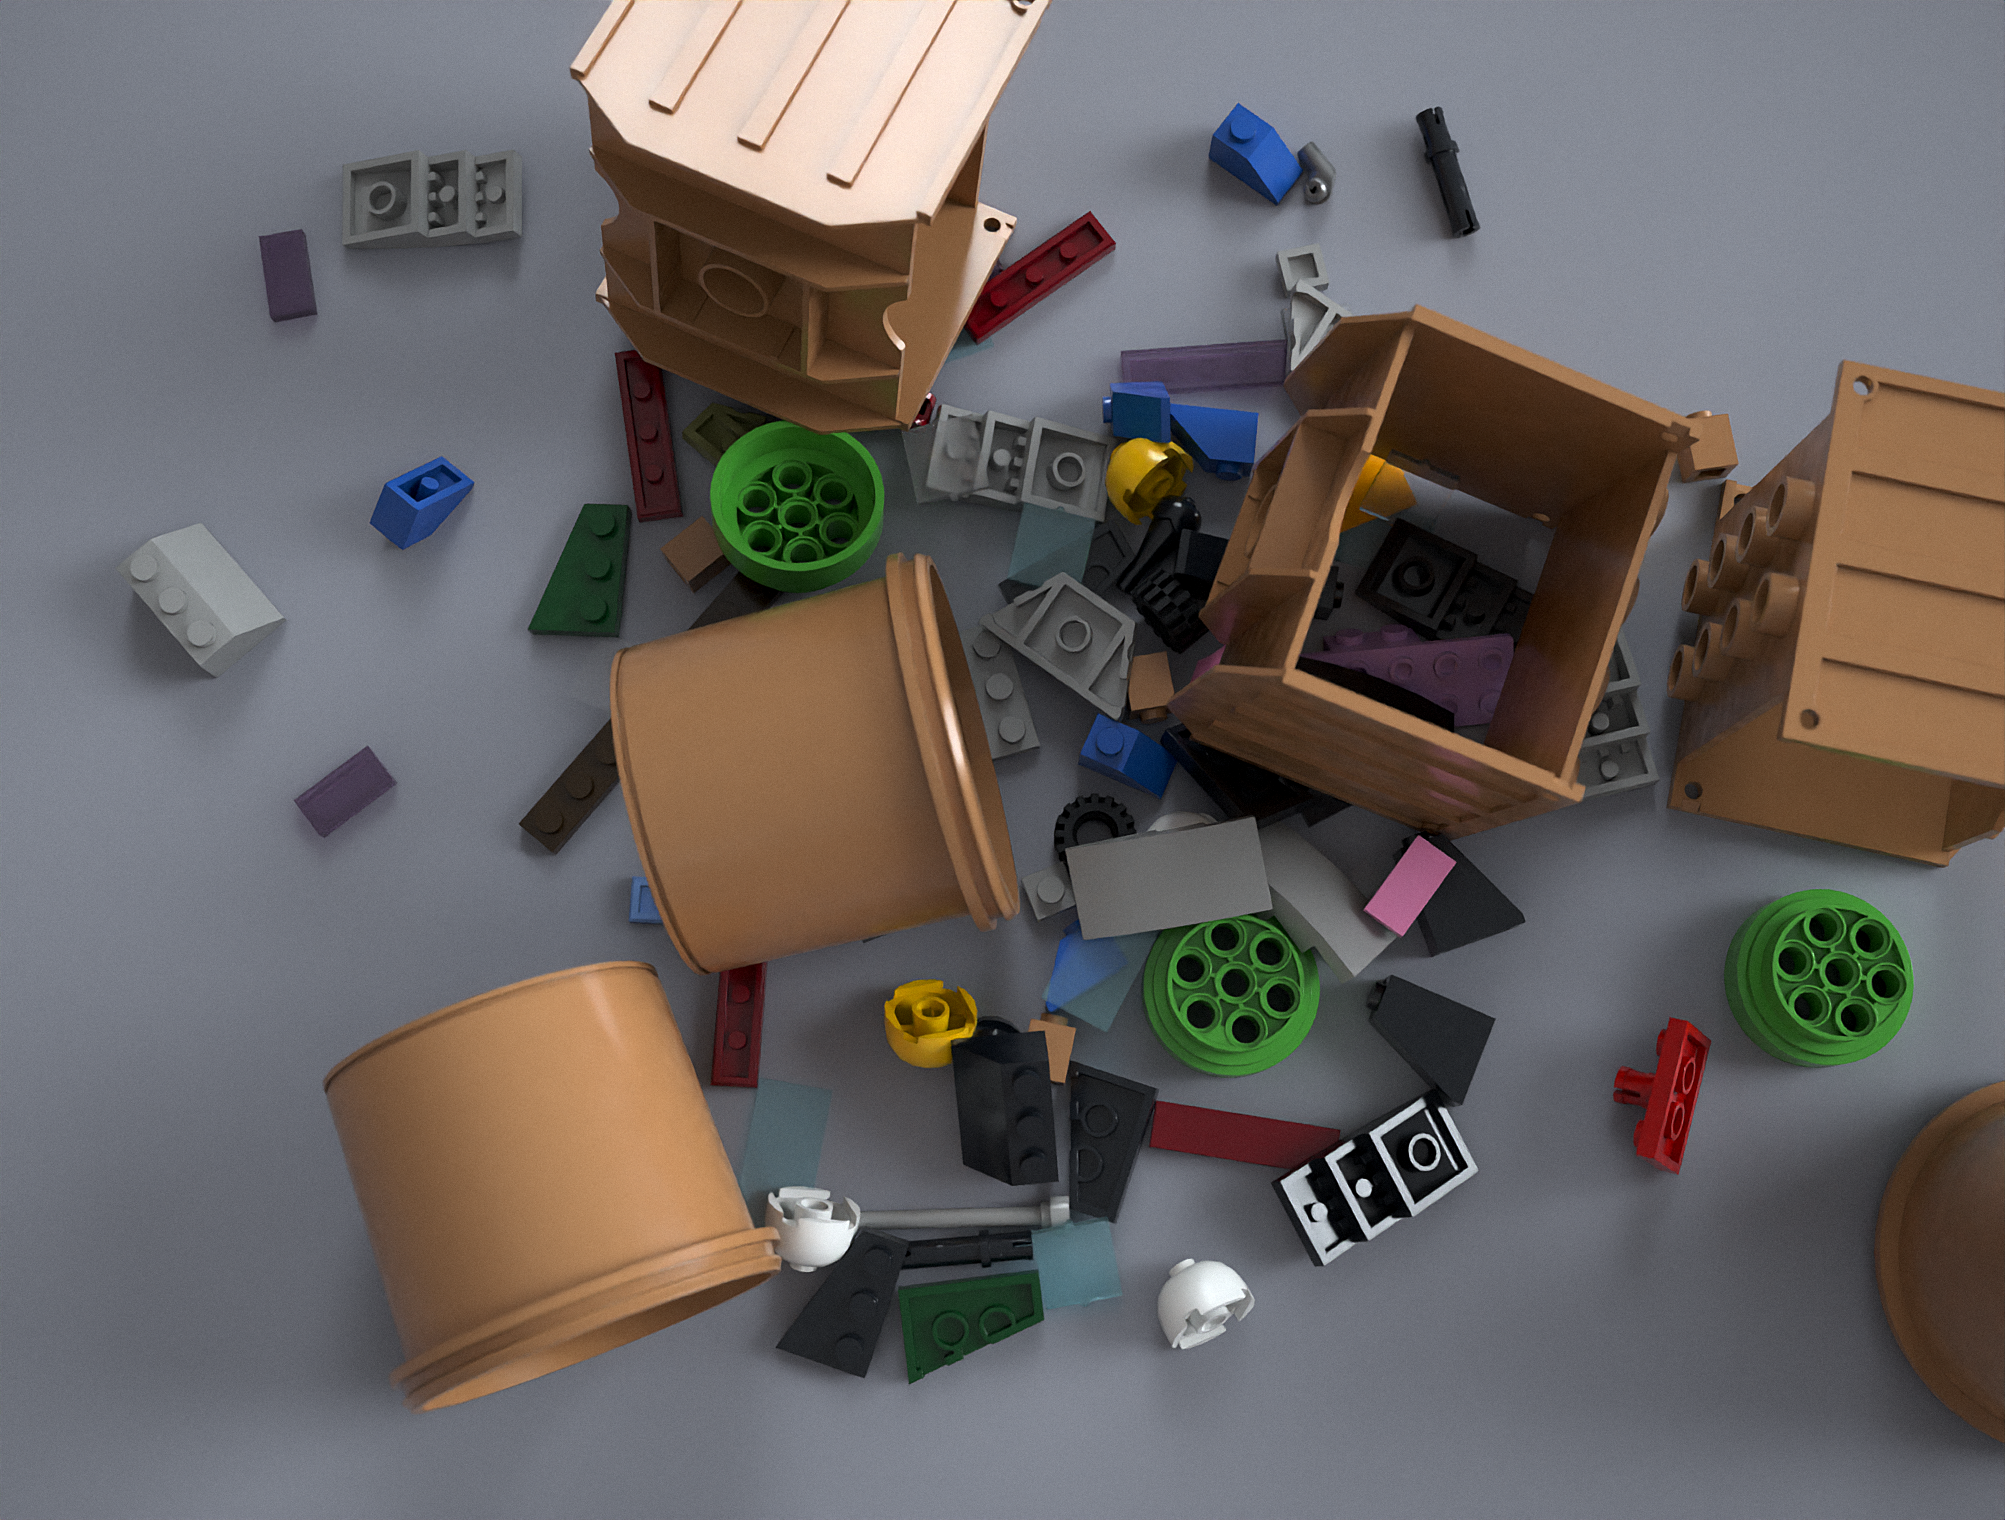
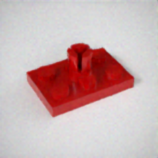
(1667, 1094)

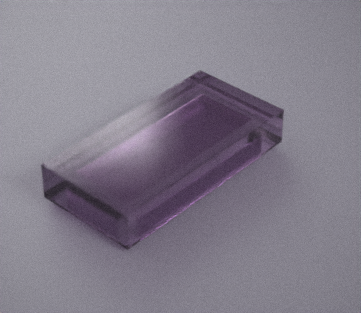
(288, 275)
(345, 791)

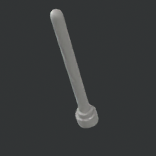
(1049, 1214)

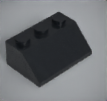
(1006, 1107)

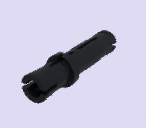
(1442, 156)
(969, 1250)

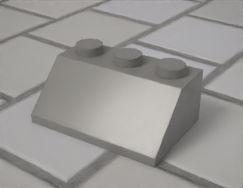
(201, 596)

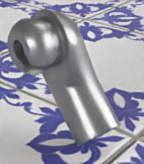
(1321, 175)

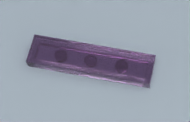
(1208, 366)

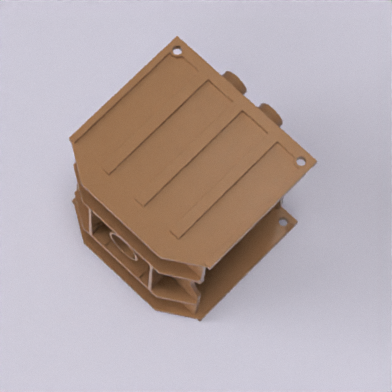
(800, 191)
(1518, 439)
(1857, 629)

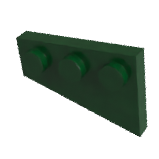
(589, 577)
(962, 1315)

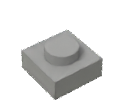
(1303, 264)
(1049, 891)

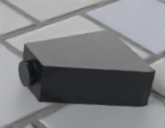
(1464, 905)
(1431, 1034)

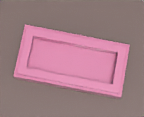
(1409, 886)

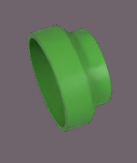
(826, 469)
(1765, 995)
(1214, 1048)

